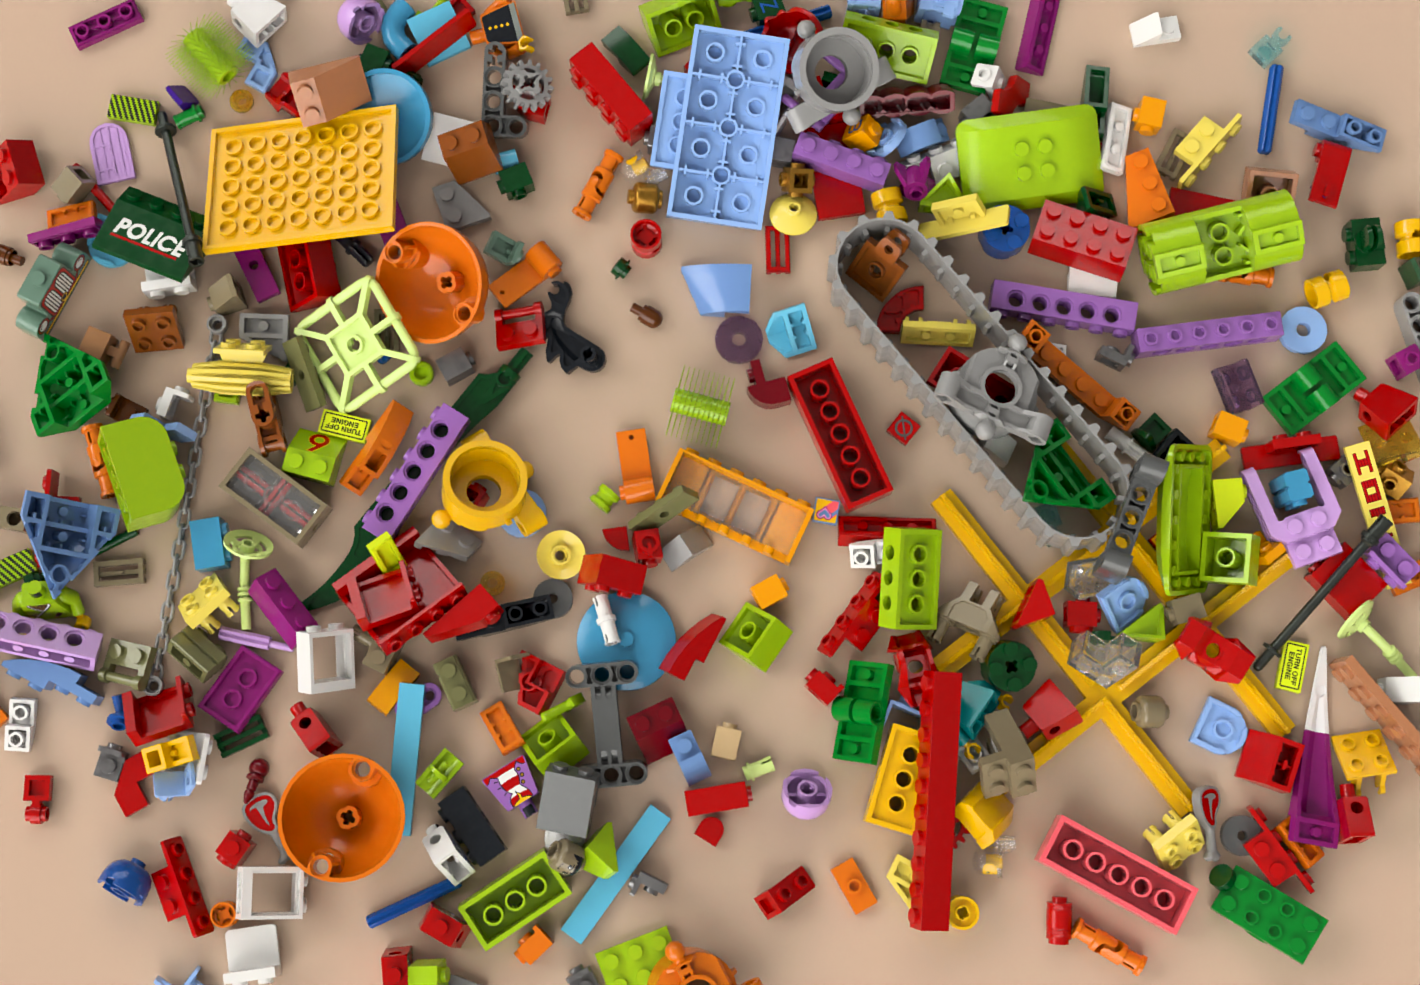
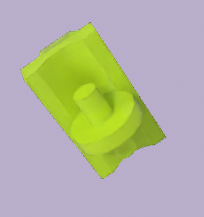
(439, 773)

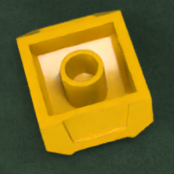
(984, 817)

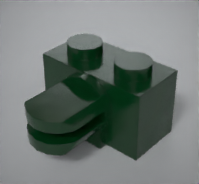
(1364, 244)

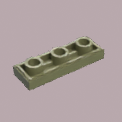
(304, 373)
(664, 509)

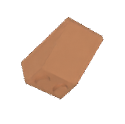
(329, 89)
(1266, 180)

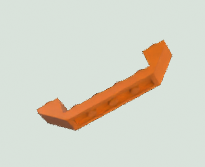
(1078, 383)

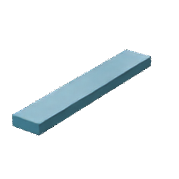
(407, 745)
(605, 890)

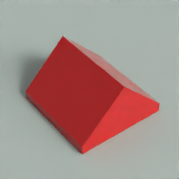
(1034, 607)

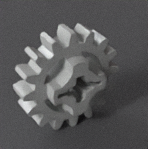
(528, 96)

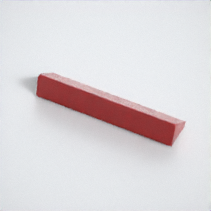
(436, 42)
(859, 528)

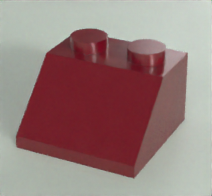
(655, 727)

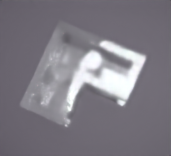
(1104, 661)

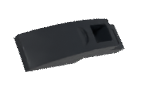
(517, 616)

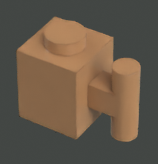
(103, 347)

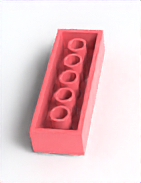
(1116, 874)

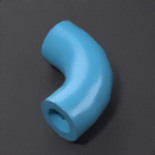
(394, 28)

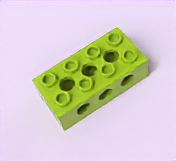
(900, 38)
(910, 578)

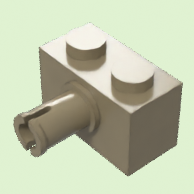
(375, 657)

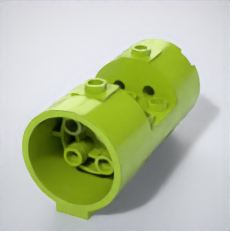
(1221, 242)

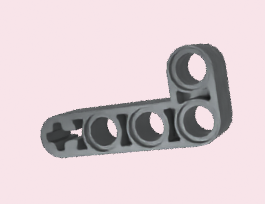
(490, 90)

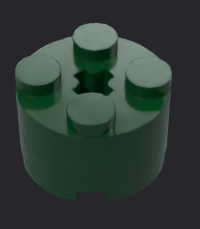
(1021, 668)

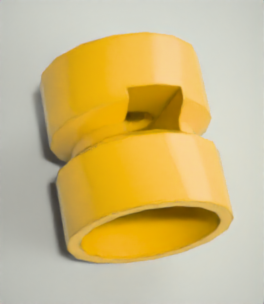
(889, 200)
(1408, 234)
(1321, 290)
(963, 912)

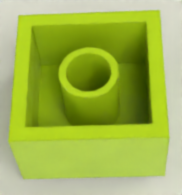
(1229, 558)

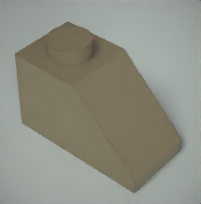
(226, 296)

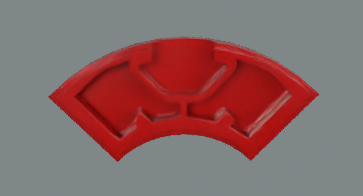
(898, 307)

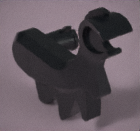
(563, 342)

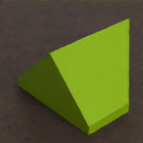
(944, 190)
(1149, 626)
(601, 853)

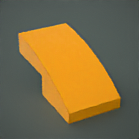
(386, 693)

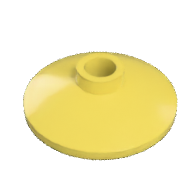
(790, 221)
(572, 552)

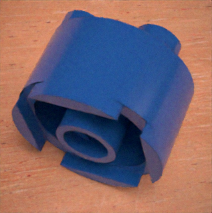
(1005, 246)

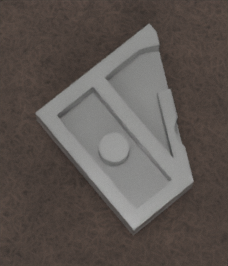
(458, 206)
(268, 327)
(450, 541)

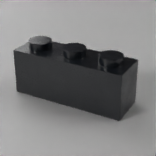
(471, 827)

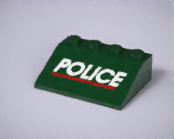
(148, 234)

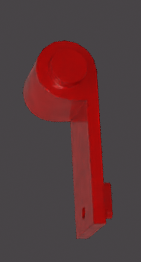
(1330, 172)

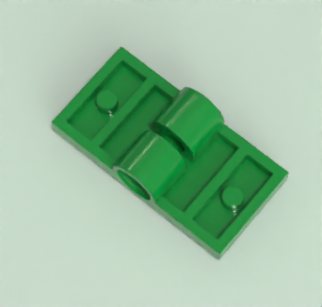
(973, 42)
(1313, 389)
(862, 712)
(1270, 915)

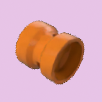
(221, 916)

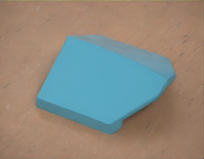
(791, 331)

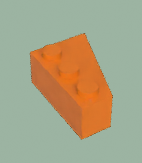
(1145, 190)

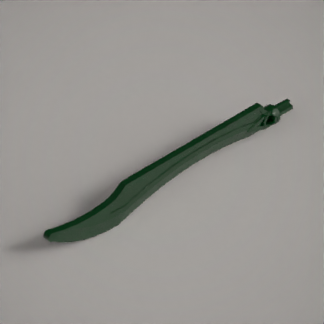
(475, 403)

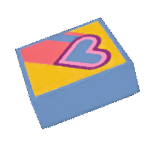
(826, 511)

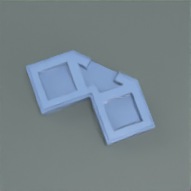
(264, 71)
(175, 430)

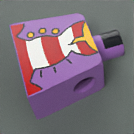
(514, 786)

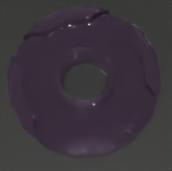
(732, 352)

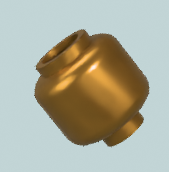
(645, 198)

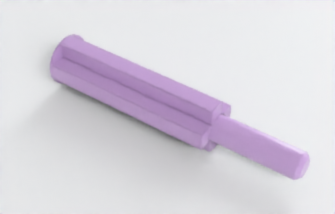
(251, 639)

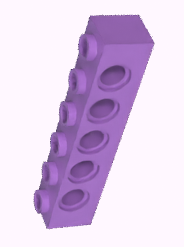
(1122, 310)
(1207, 334)
(429, 467)

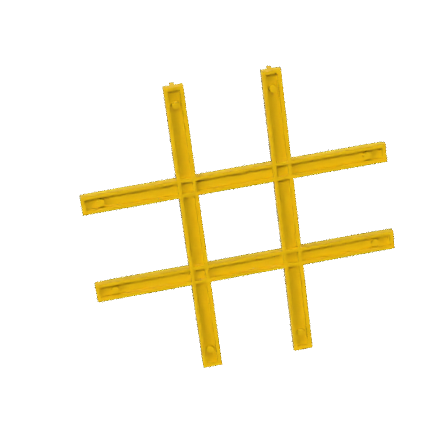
(1099, 701)

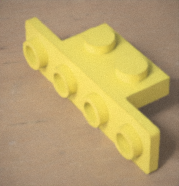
(1202, 144)
(962, 217)

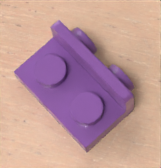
(1392, 562)

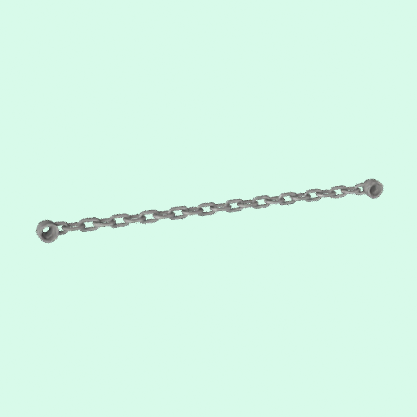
(211, 322)

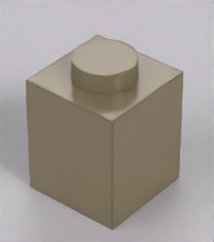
(73, 184)
(1182, 608)

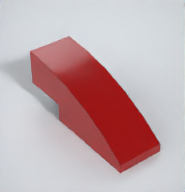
(692, 646)

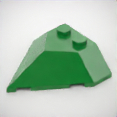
(68, 388)
(1058, 480)

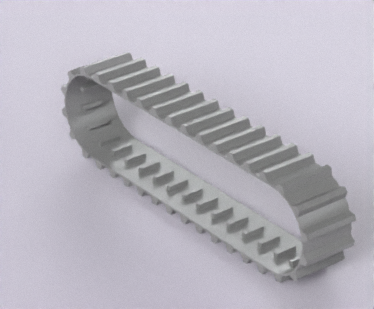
(989, 324)

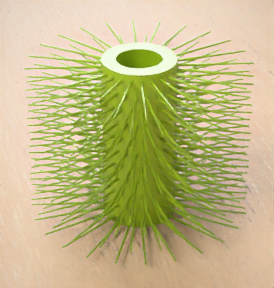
(210, 55)
(700, 406)

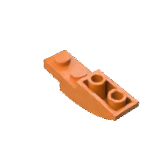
(379, 449)

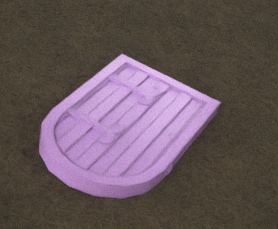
(111, 154)

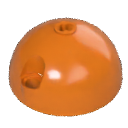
(441, 288)
(315, 822)

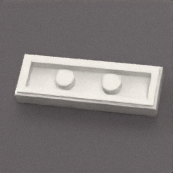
(1115, 138)

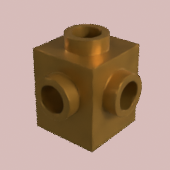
(804, 182)
(1396, 478)

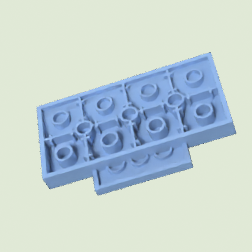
(721, 126)

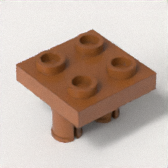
(154, 328)

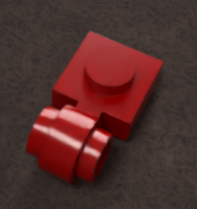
(37, 789)

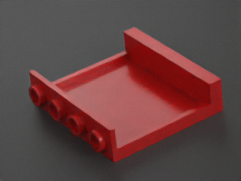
(436, 585)

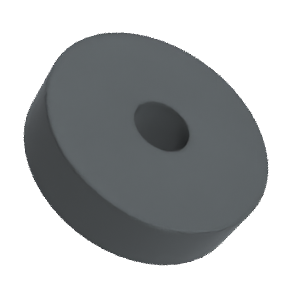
(561, 590)
(1230, 830)

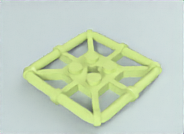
(371, 346)

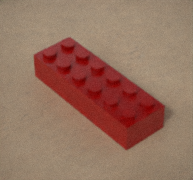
(839, 435)

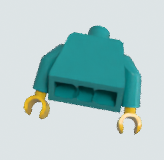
(977, 700)

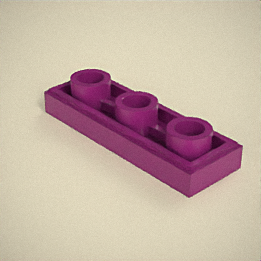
(118, 17)
(65, 233)
(259, 279)

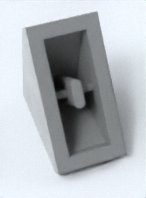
(685, 547)

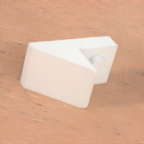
(1154, 30)

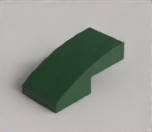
(627, 51)

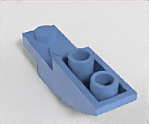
(1335, 128)
(46, 674)

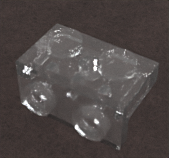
(1079, 579)

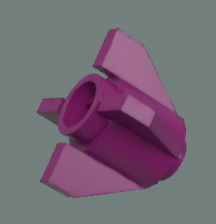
(914, 179)

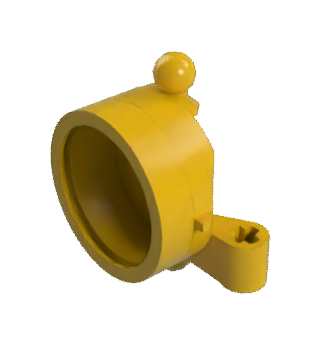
(495, 461)

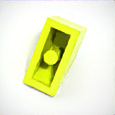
(1226, 499)

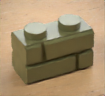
(197, 653)
(455, 683)

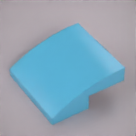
(431, 20)

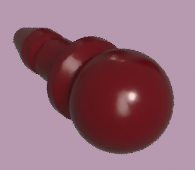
(258, 769)

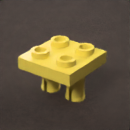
(199, 605)
(1177, 843)

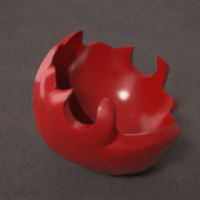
(785, 26)

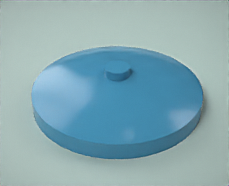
(414, 106)
(644, 635)

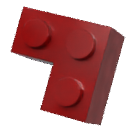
(608, 573)

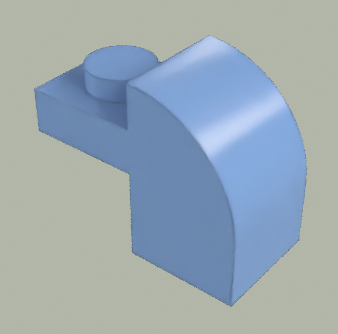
(922, 137)
(690, 757)

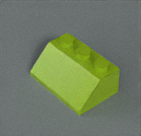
(672, 22)

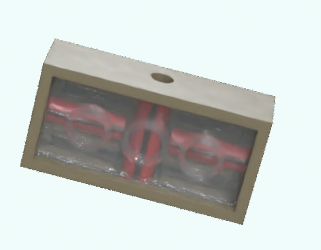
(275, 497)

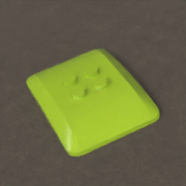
(1030, 156)
(1183, 517)

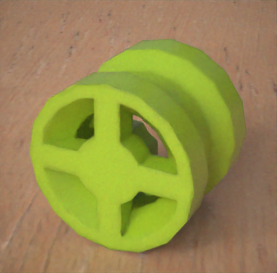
(604, 498)

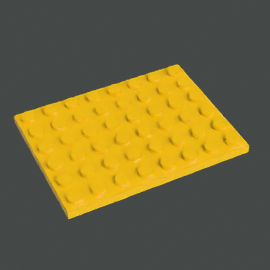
(299, 183)

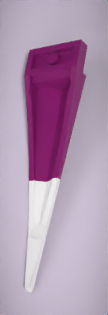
(1313, 797)

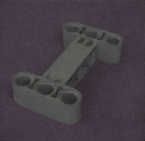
(1145, 477)
(607, 721)

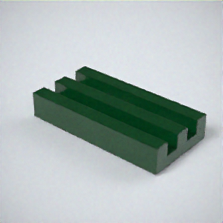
(222, 744)

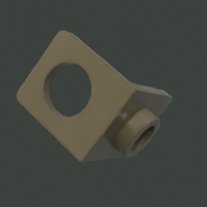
(508, 672)

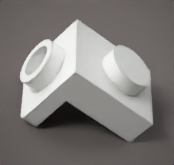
(989, 78)
(169, 401)

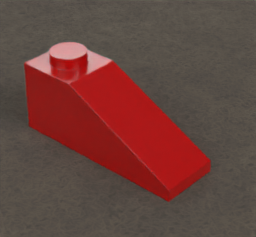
(468, 615)

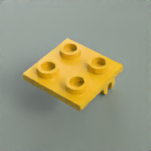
(1364, 756)

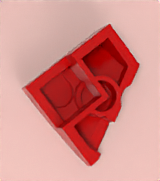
(538, 684)

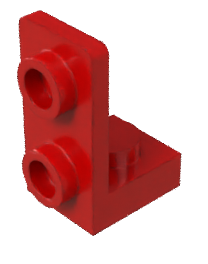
(785, 893)

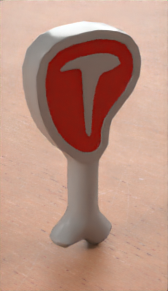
(1205, 807)
(262, 816)

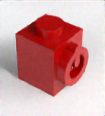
(647, 547)
(1081, 615)
(235, 848)

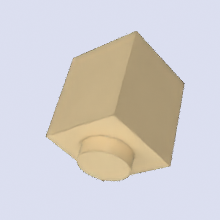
(726, 741)

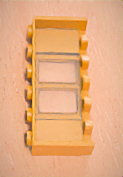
(739, 506)

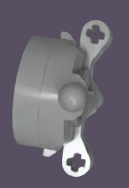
(862, 75)
(983, 416)

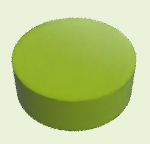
(422, 374)

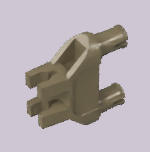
(972, 618)

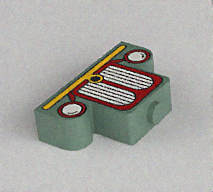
(49, 288)

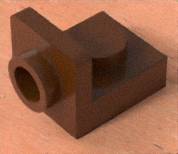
(123, 408)

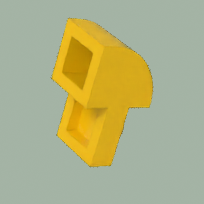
(170, 754)

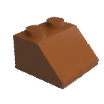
(470, 152)

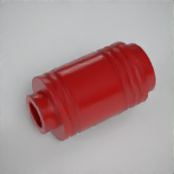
(1059, 921)

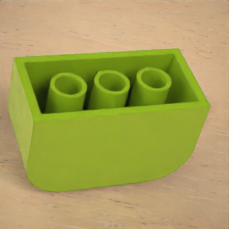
(142, 471)

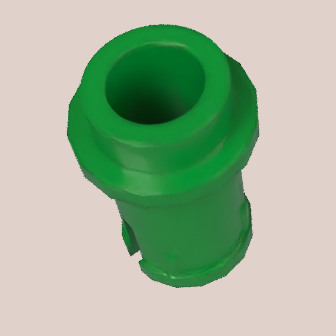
(189, 116)

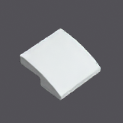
(441, 124)
(1091, 284)

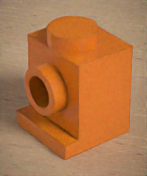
(533, 945)

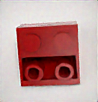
(19, 170)
(1269, 761)

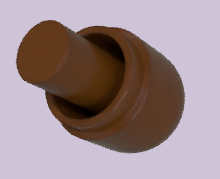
(9, 256)
(647, 315)

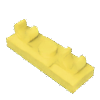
(938, 333)

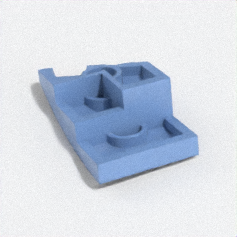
(719, 288)

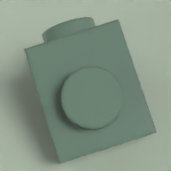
(504, 249)

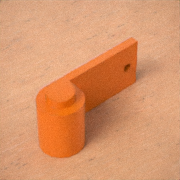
(522, 278)
(635, 467)

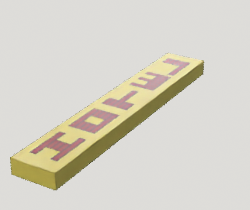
(1369, 487)

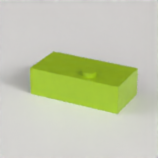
(514, 899)

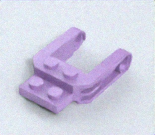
(1307, 534)

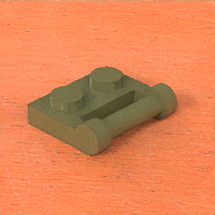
(131, 656)

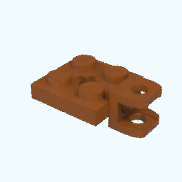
(887, 257)

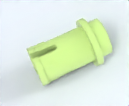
(758, 768)

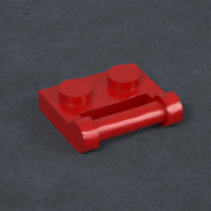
(520, 333)

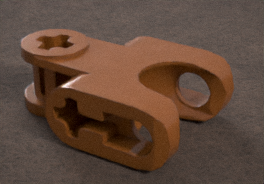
(267, 419)

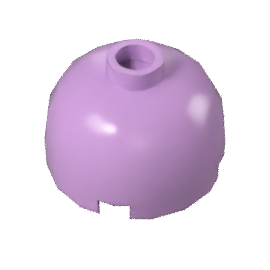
(359, 20)
(806, 794)

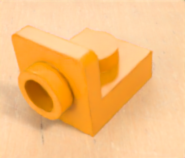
(1269, 550)

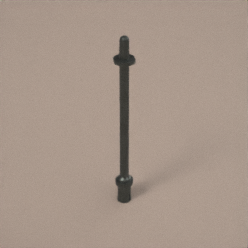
(191, 241)
(1368, 539)

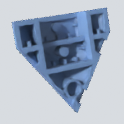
(65, 534)

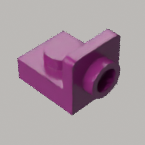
(1404, 362)

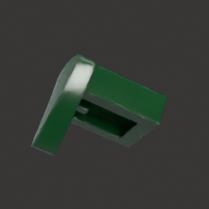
(1151, 432)

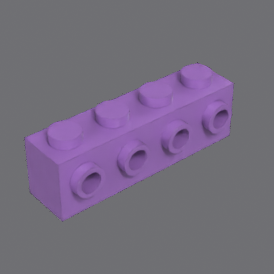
(841, 162)

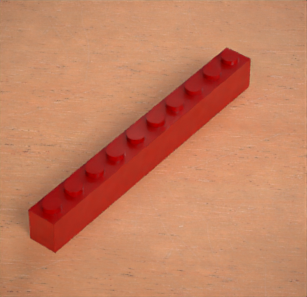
(935, 801)

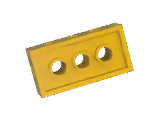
(885, 784)

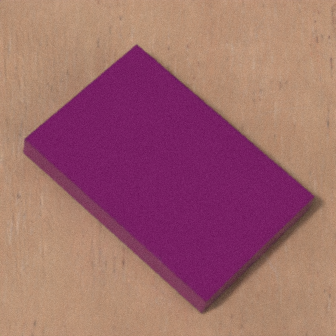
(240, 689)

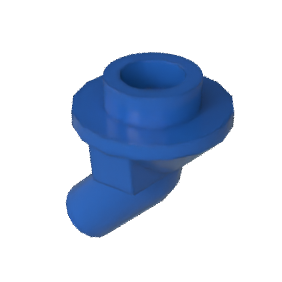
(116, 720)

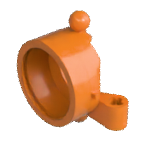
(691, 963)

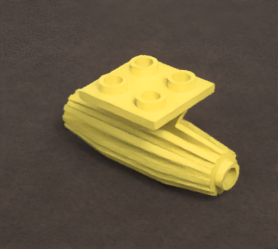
(239, 367)

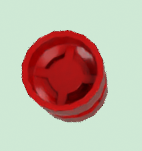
(646, 238)

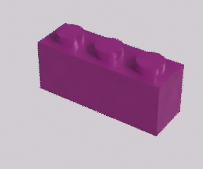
(281, 606)

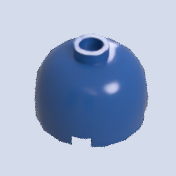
(127, 880)

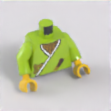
(36, 602)

